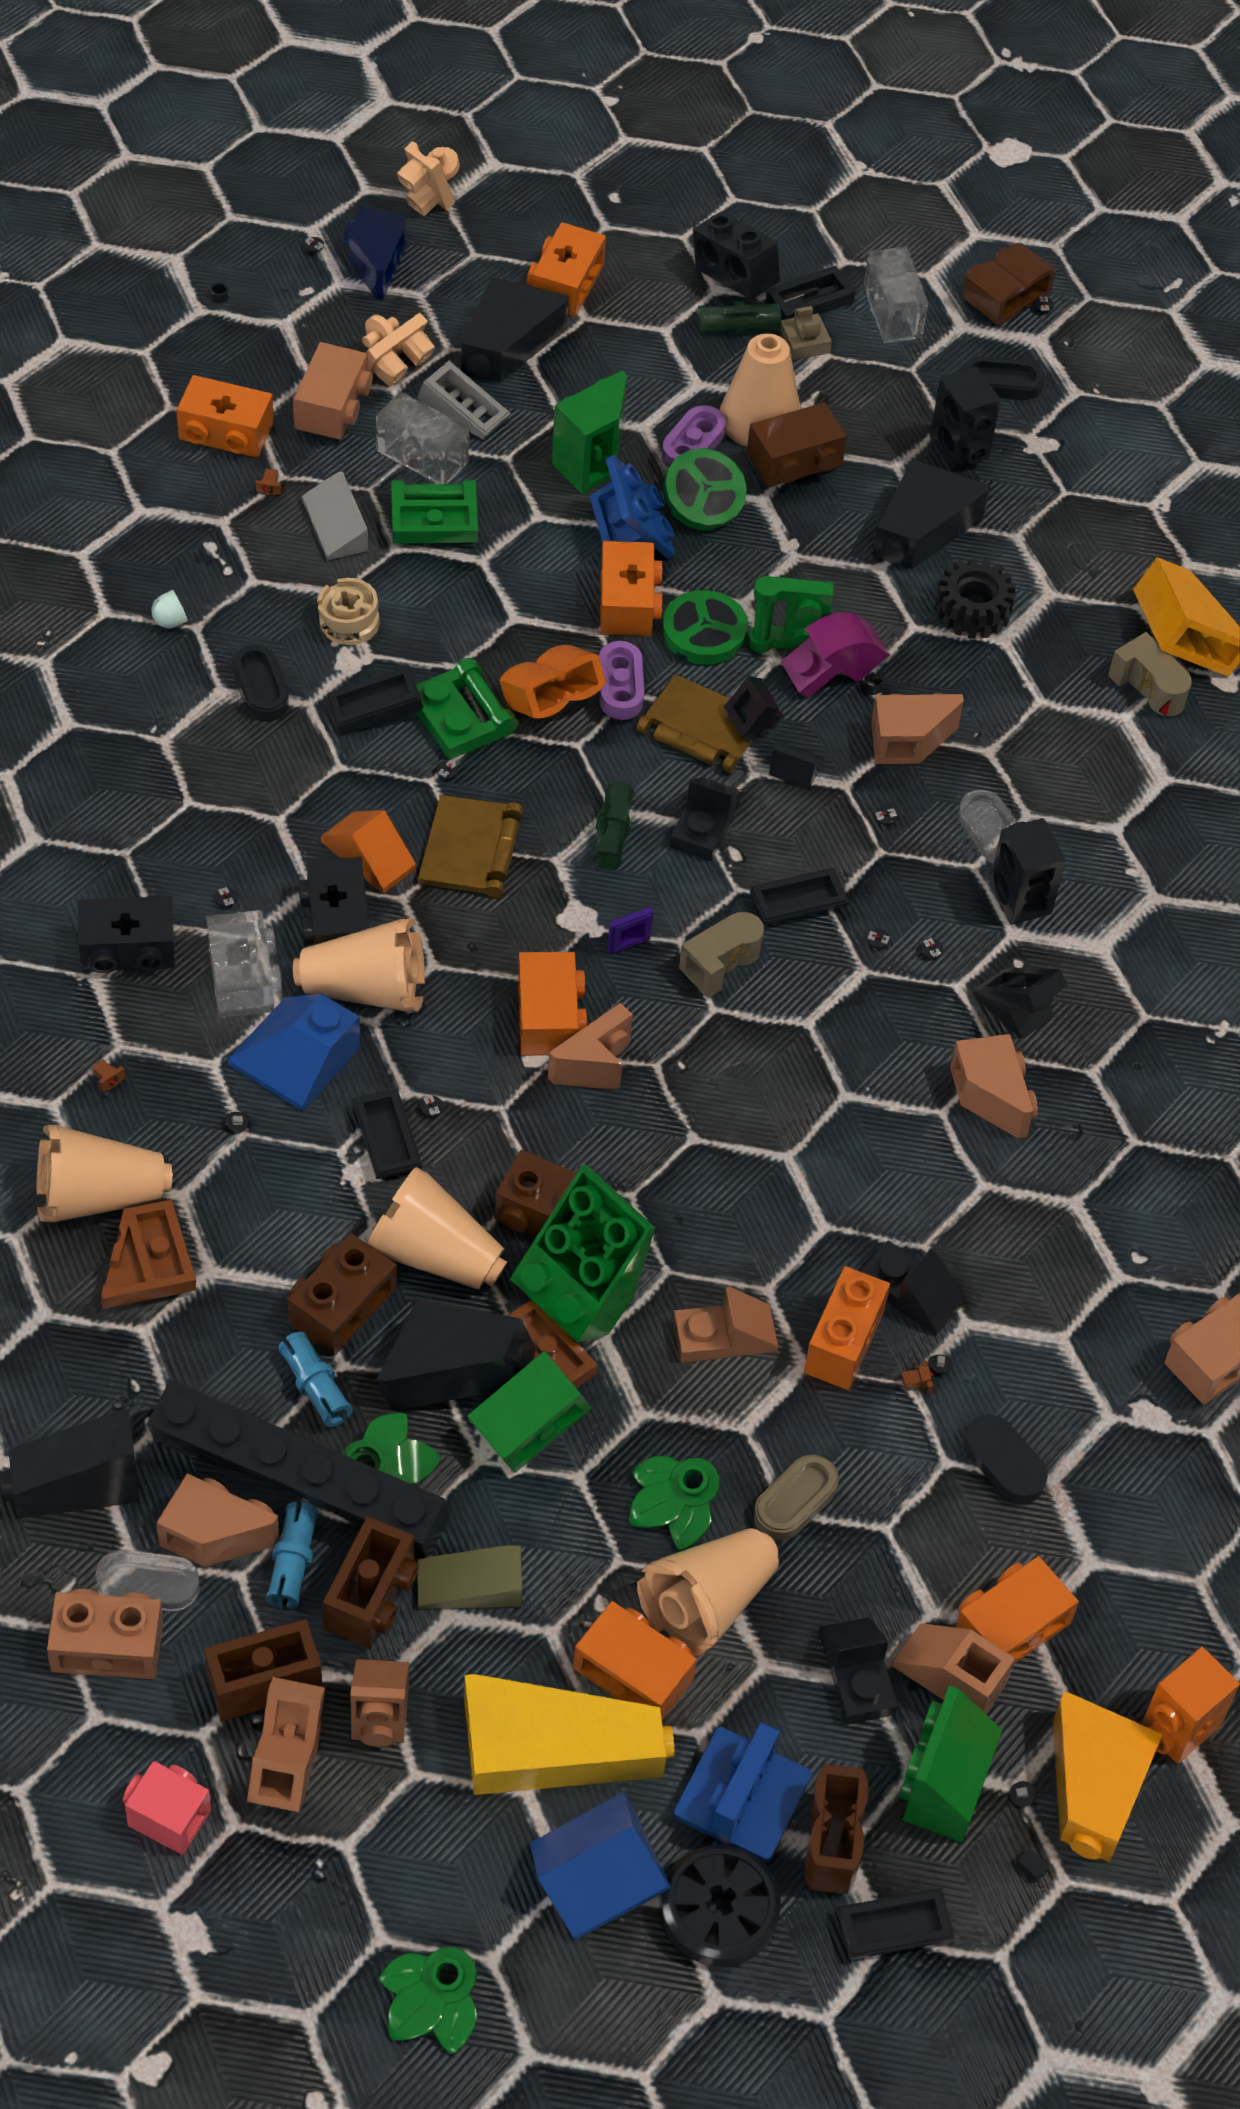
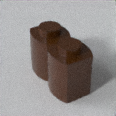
(1008, 282)
(836, 1829)

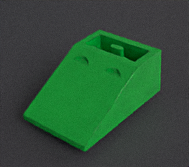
(586, 1258)

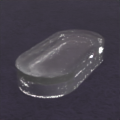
(983, 818)
(156, 1575)

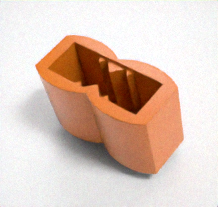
(552, 681)

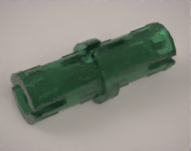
(738, 317)
(613, 825)

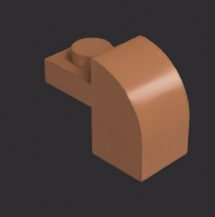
(287, 1745)

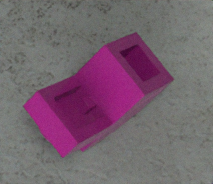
(835, 645)

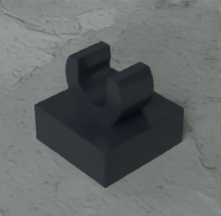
(753, 708)

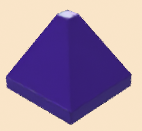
(630, 930)

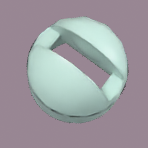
(168, 610)

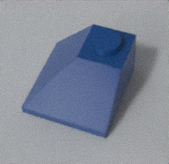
(299, 1048)

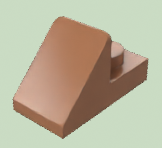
(590, 1054)
(726, 1330)

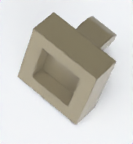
(805, 334)

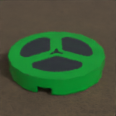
(704, 489)
(705, 626)

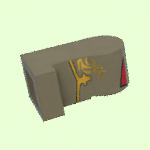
(1152, 674)
(720, 949)

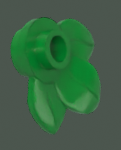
(394, 1453)
(668, 1500)
(428, 2004)

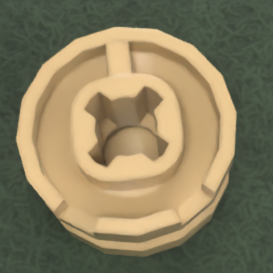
(349, 609)

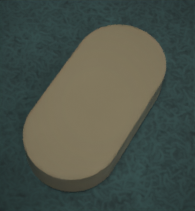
(796, 1497)

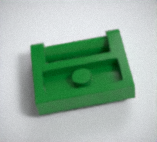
(434, 512)
(805, 604)
(452, 719)

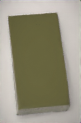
(471, 1579)

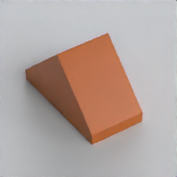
(376, 842)

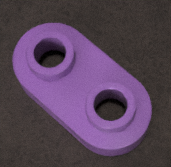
(697, 429)
(624, 687)

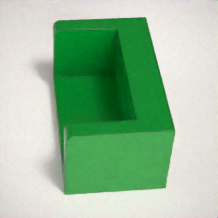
(529, 1412)

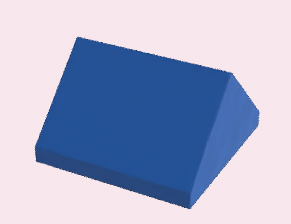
(598, 1866)

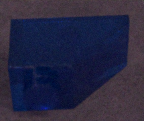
(376, 247)

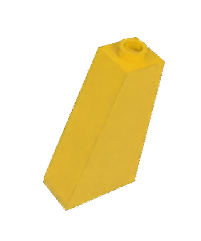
(558, 1738)

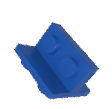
(631, 509)
(743, 1791)

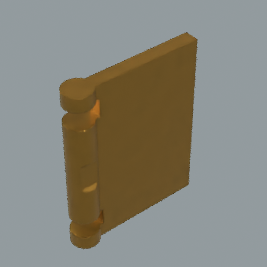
(695, 723)
(470, 845)

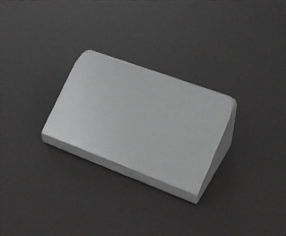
(336, 518)

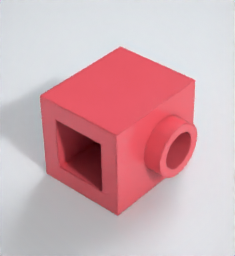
(167, 1805)

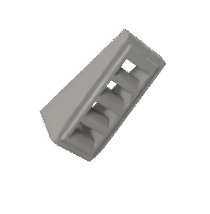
(460, 385)

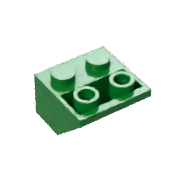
(589, 432)
(949, 1766)

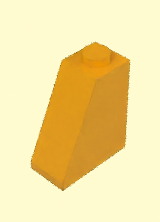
(1188, 618)
(1098, 1773)

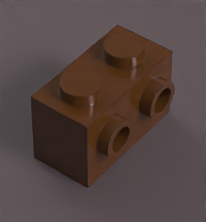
(796, 444)
(530, 1193)
(341, 1293)
(369, 1582)
(244, 1667)

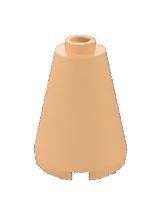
(761, 387)
(366, 967)
(95, 1175)
(437, 1235)
(706, 1586)

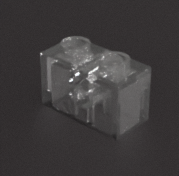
(895, 294)
(422, 439)
(241, 963)

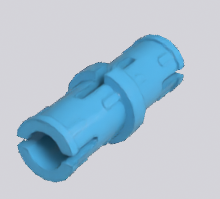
(315, 1379)
(292, 1555)

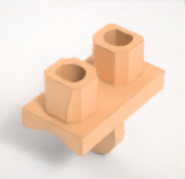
(428, 177)
(389, 344)

